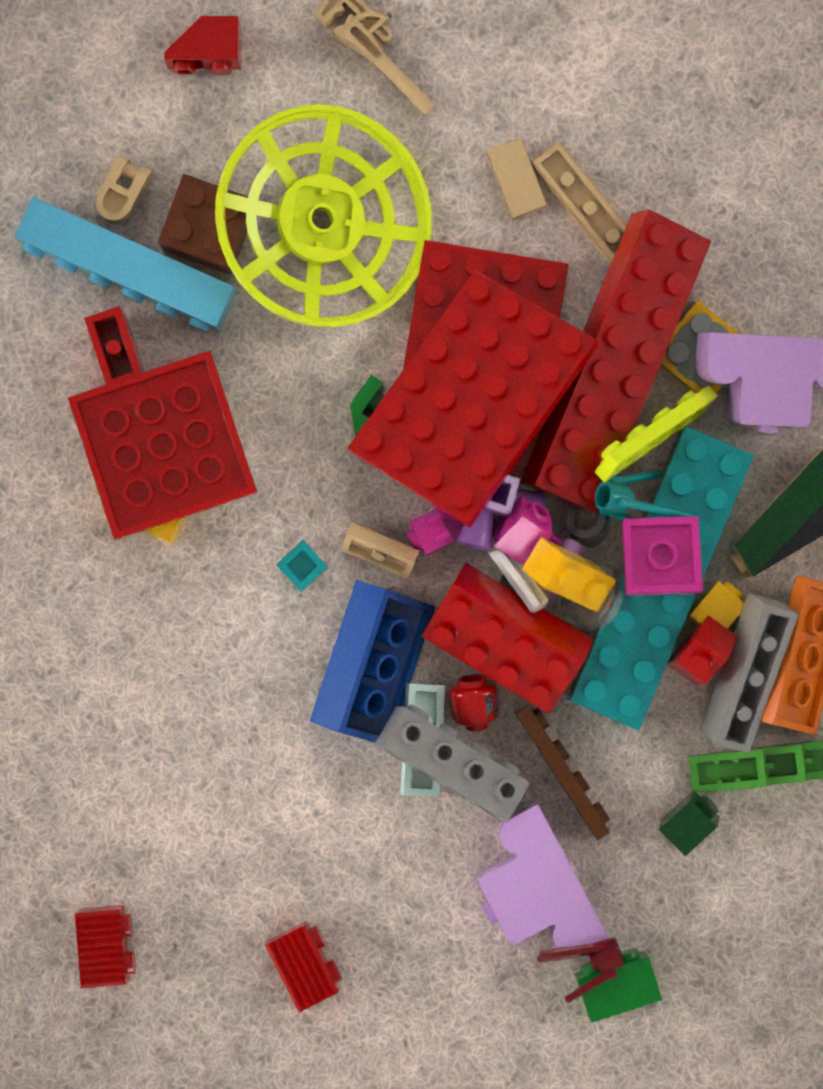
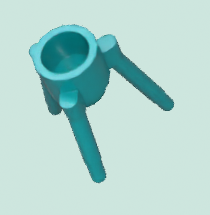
(615, 497)

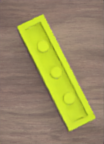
(664, 425)

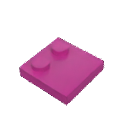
(661, 556)

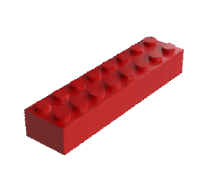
(633, 329)

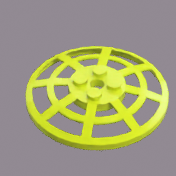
(342, 206)

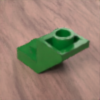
(366, 399)

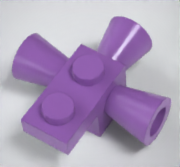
(501, 504)

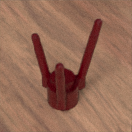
(602, 955)

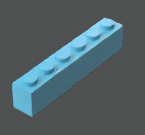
(125, 264)

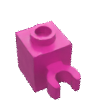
(522, 529)
(433, 531)

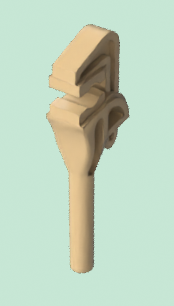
(365, 35)

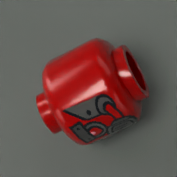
(474, 702)

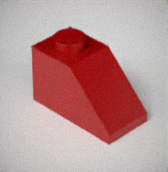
(703, 652)

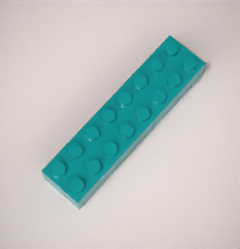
(637, 643)

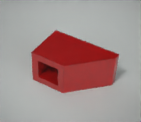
(207, 44)

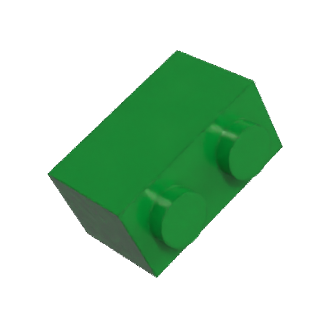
(632, 988)

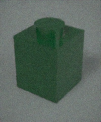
(690, 822)

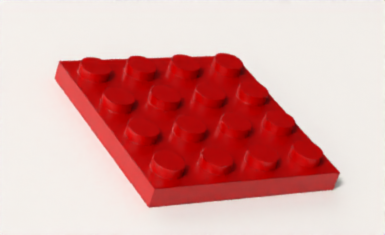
(162, 445)

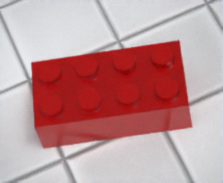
(505, 641)

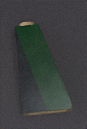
(784, 524)

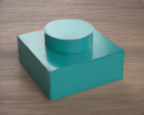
(302, 566)

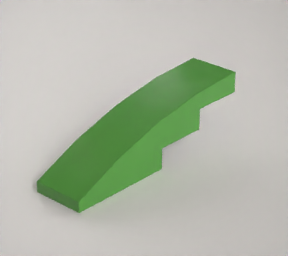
(757, 768)

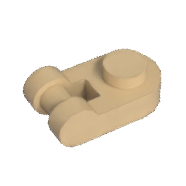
(116, 202)

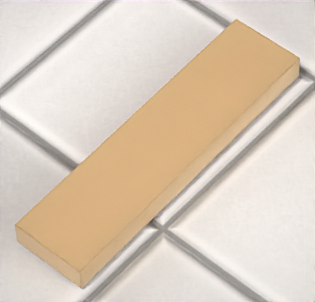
(580, 199)

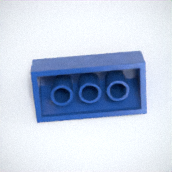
(371, 661)

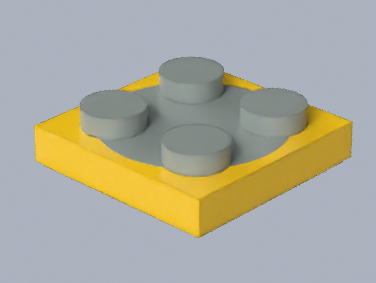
(681, 352)

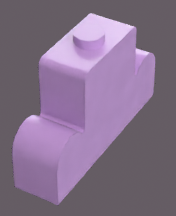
(765, 374)
(537, 886)

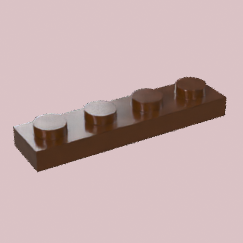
(572, 783)

